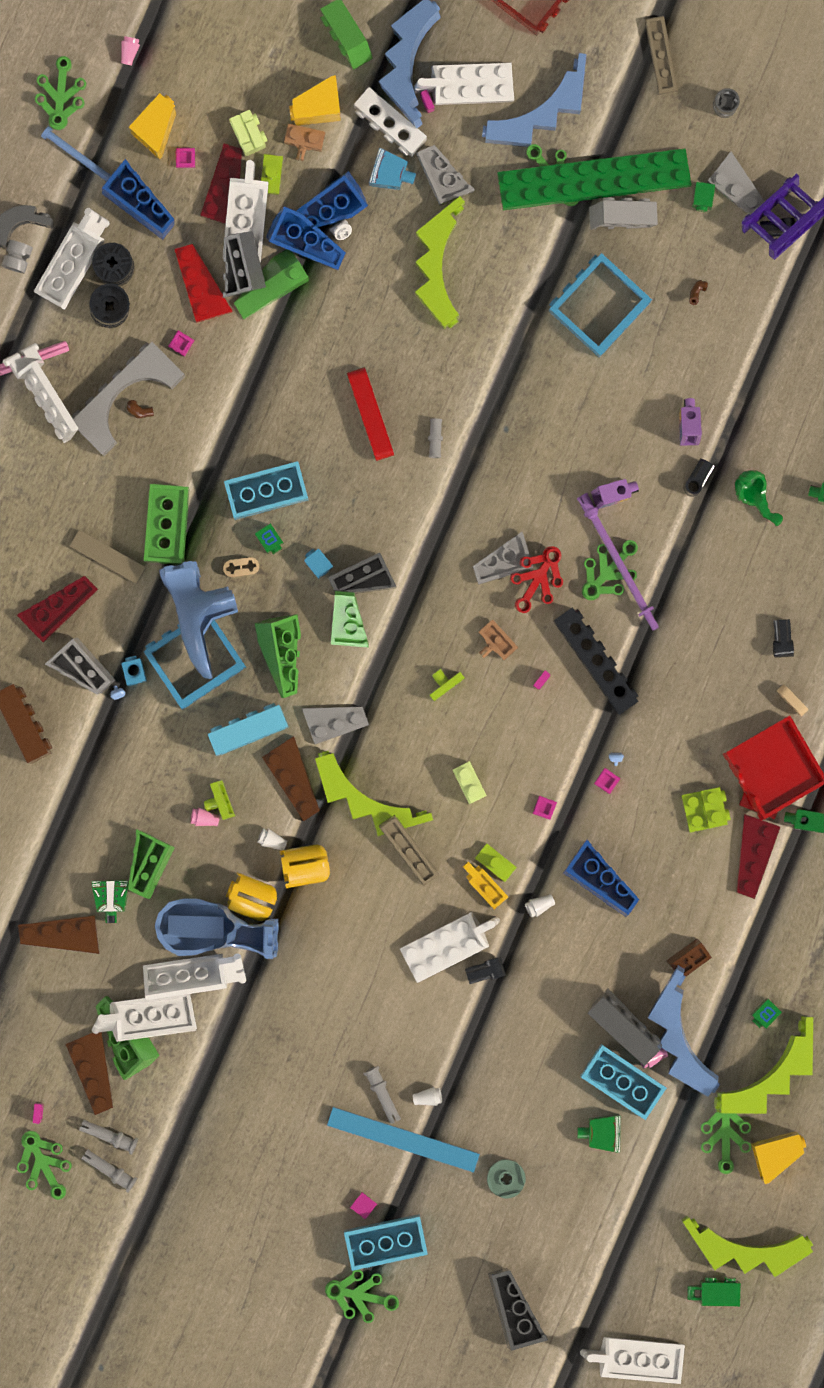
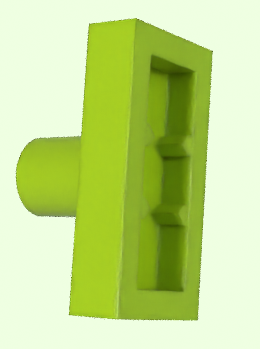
(272, 172)
(444, 683)
(220, 801)
(495, 862)

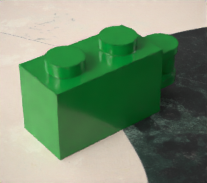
(716, 1292)

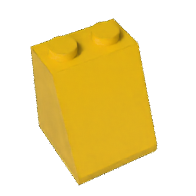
(317, 104)
(155, 124)
(777, 1154)

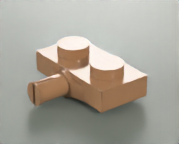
(304, 139)
(496, 641)

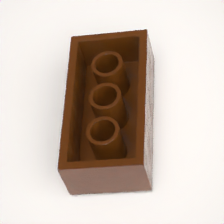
(23, 725)

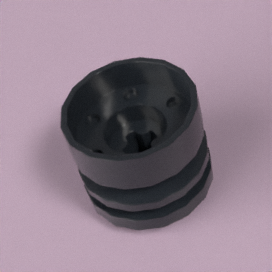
(120, 272)
(109, 295)

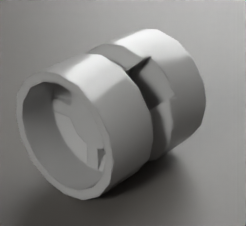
(17, 256)

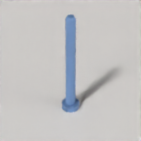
(76, 154)

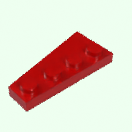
(202, 290)

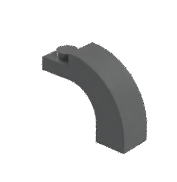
(19, 216)

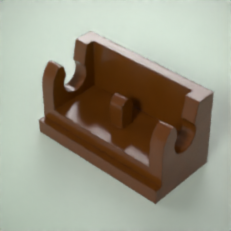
(690, 957)

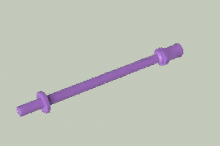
(592, 512)

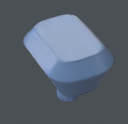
(117, 693)
(616, 757)

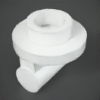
(341, 230)

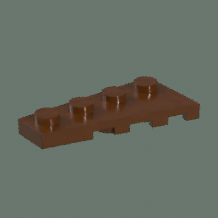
(291, 774)
(65, 934)
(91, 1066)

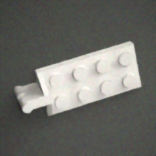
(469, 84)
(247, 206)
(72, 259)
(45, 396)
(447, 946)
(192, 975)
(147, 1018)
(638, 1360)

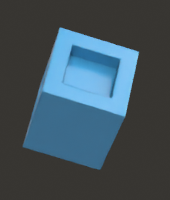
(318, 563)
(140, 677)

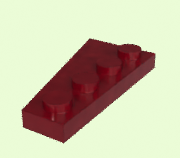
(217, 197)
(56, 609)
(755, 851)

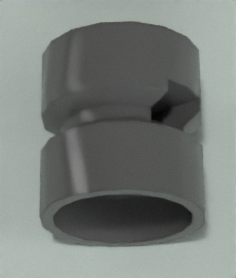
(726, 103)

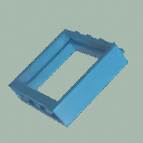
(624, 324)
(183, 703)

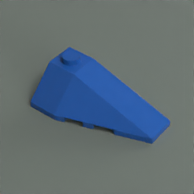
(336, 202)
(300, 235)

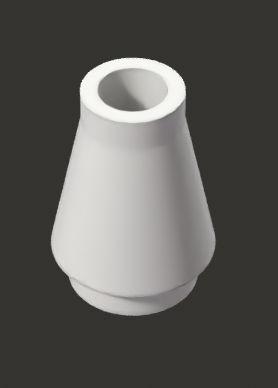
(271, 840)
(539, 905)
(428, 1097)

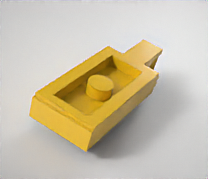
(485, 885)

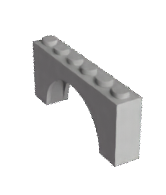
(148, 365)

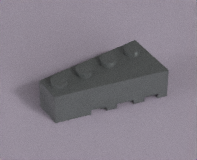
(625, 1027)
(515, 1314)

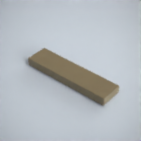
(661, 55)
(107, 556)
(409, 850)

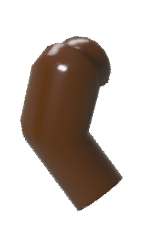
(694, 293)
(138, 412)

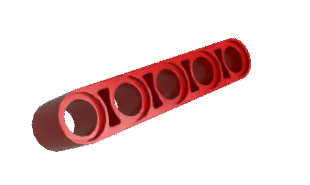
(370, 414)

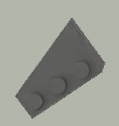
(242, 265)
(364, 577)

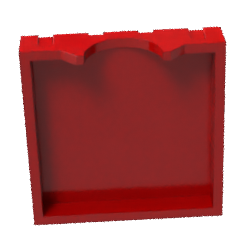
(775, 768)

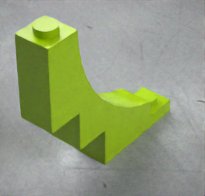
(435, 237)
(338, 787)
(795, 1061)
(721, 1250)

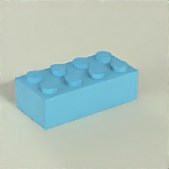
(266, 490)
(248, 730)
(623, 1082)
(385, 1242)

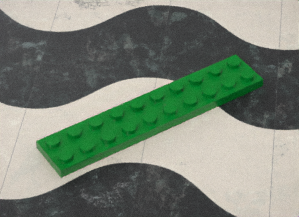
(594, 179)

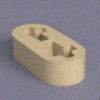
(241, 572)
(792, 700)

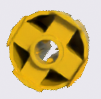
(305, 865)
(255, 889)

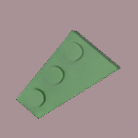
(346, 33)
(148, 863)

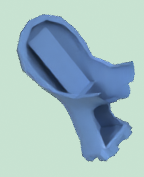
(196, 610)
(202, 926)

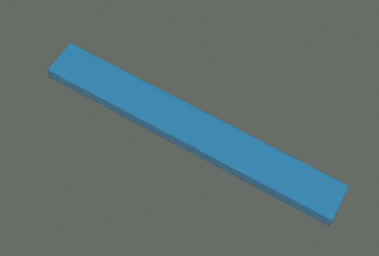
(403, 1139)

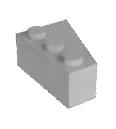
(623, 213)
(81, 666)

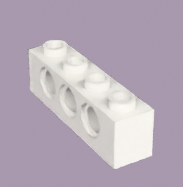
(371, 99)

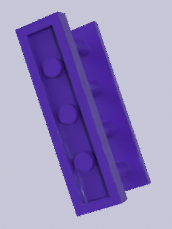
(790, 233)

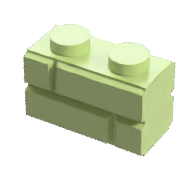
(247, 132)
(469, 782)

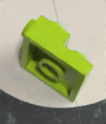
(705, 809)

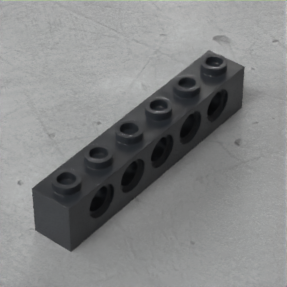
(619, 704)

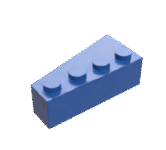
(137, 200)
(600, 879)

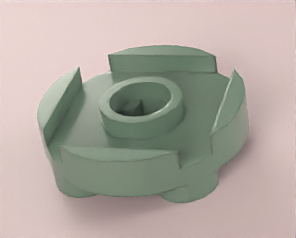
(515, 1184)

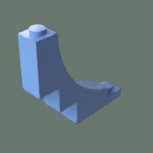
(410, 31)
(564, 100)
(686, 1064)

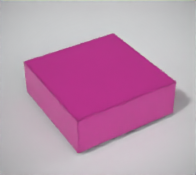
(426, 99)
(185, 157)
(181, 343)
(542, 679)
(607, 781)
(544, 807)
(38, 1113)
(363, 1205)

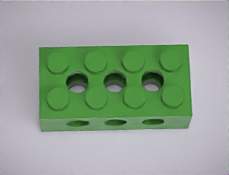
(157, 515)

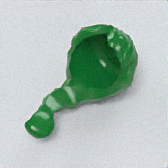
(751, 490)

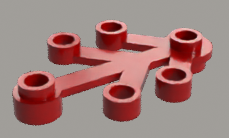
(539, 577)

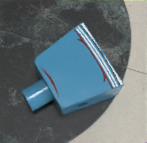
(390, 171)

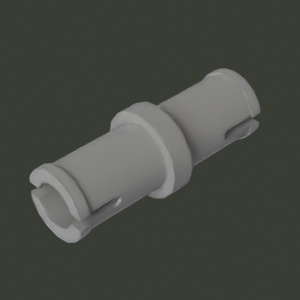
(435, 438)

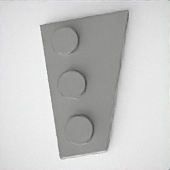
(442, 177)
(736, 185)
(503, 561)
(333, 722)

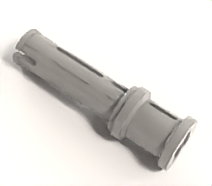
(378, 1086)
(117, 1139)
(117, 1175)

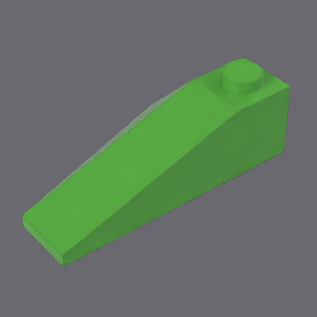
(280, 277)
(278, 644)
(130, 1055)

